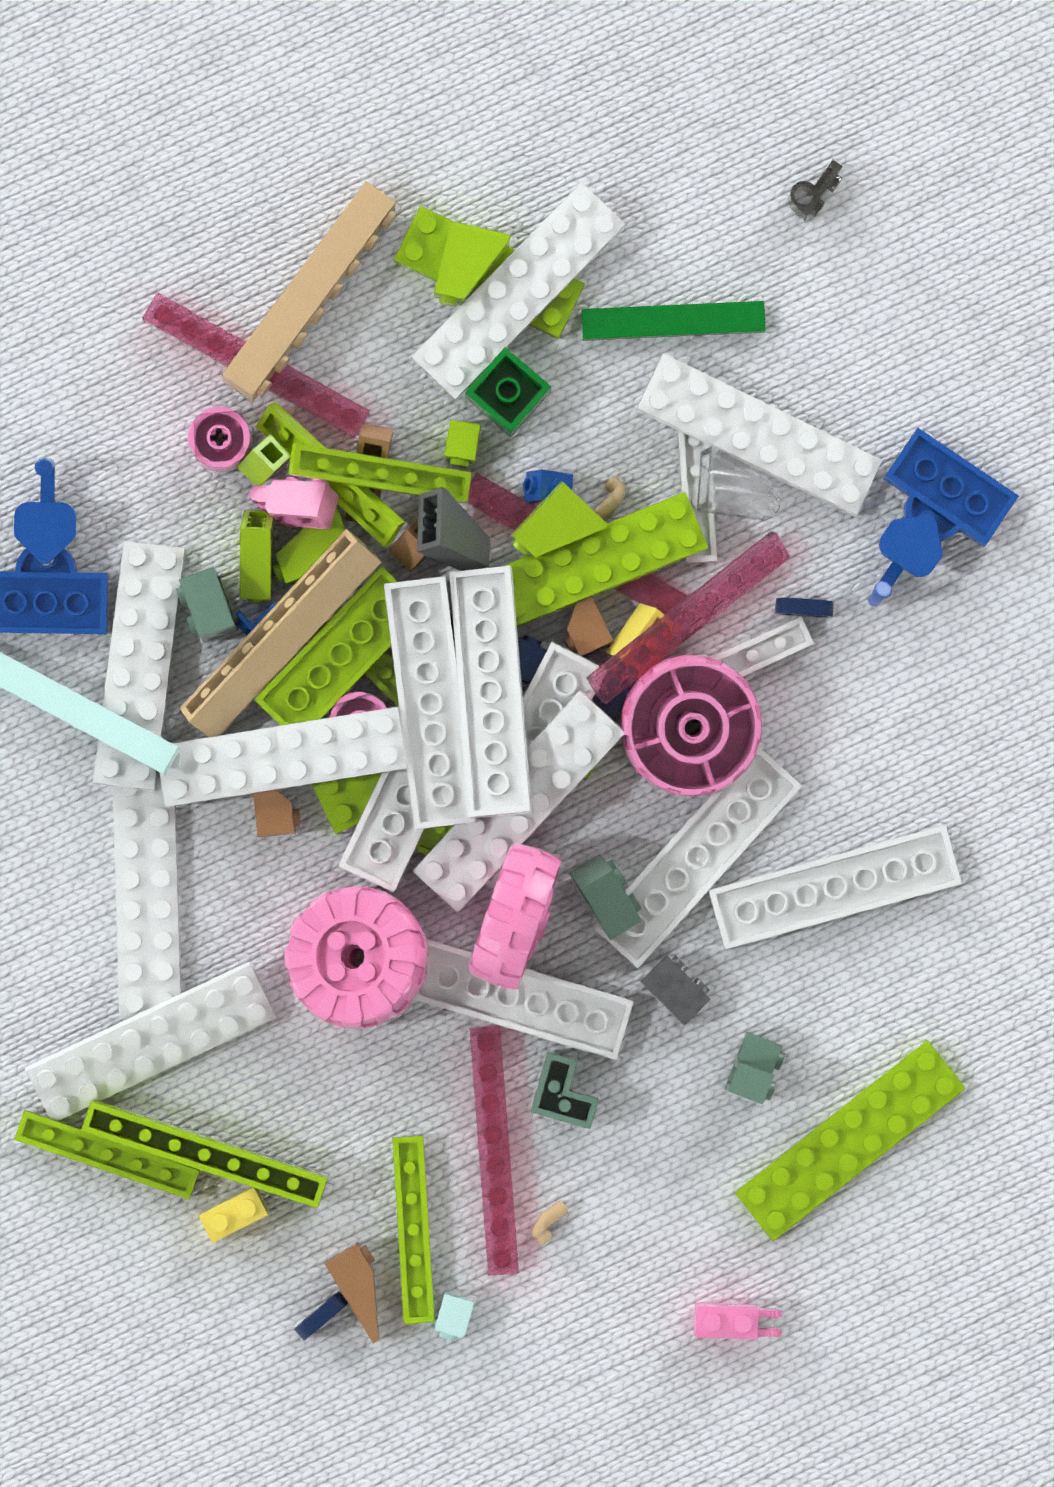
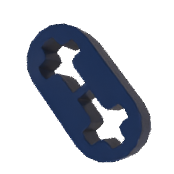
(804, 607)
(321, 1316)

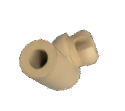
(613, 500)
(546, 1219)

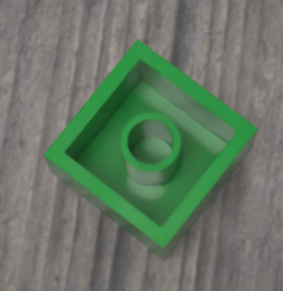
(508, 392)

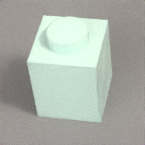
(453, 1316)

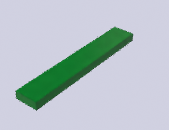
(673, 320)

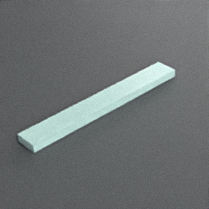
(86, 715)

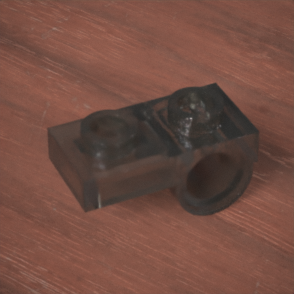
(828, 181)

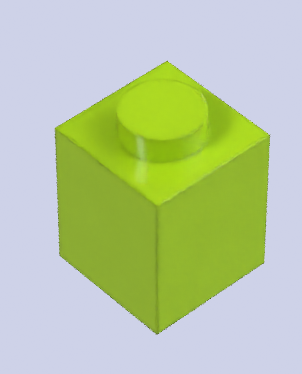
(462, 443)
(264, 461)

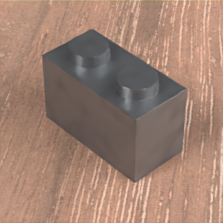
(675, 989)

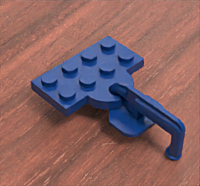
(942, 498)
(52, 595)

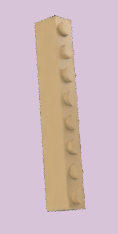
(309, 292)
(280, 635)

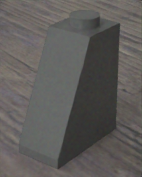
(450, 532)

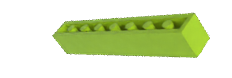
(205, 1153)

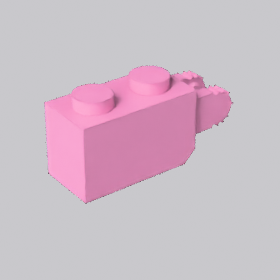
(297, 502)
(733, 1321)

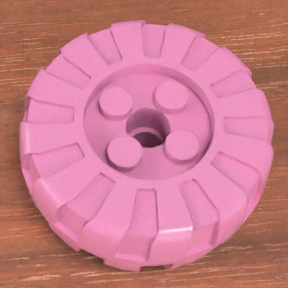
(657, 716)
(515, 916)
(324, 953)

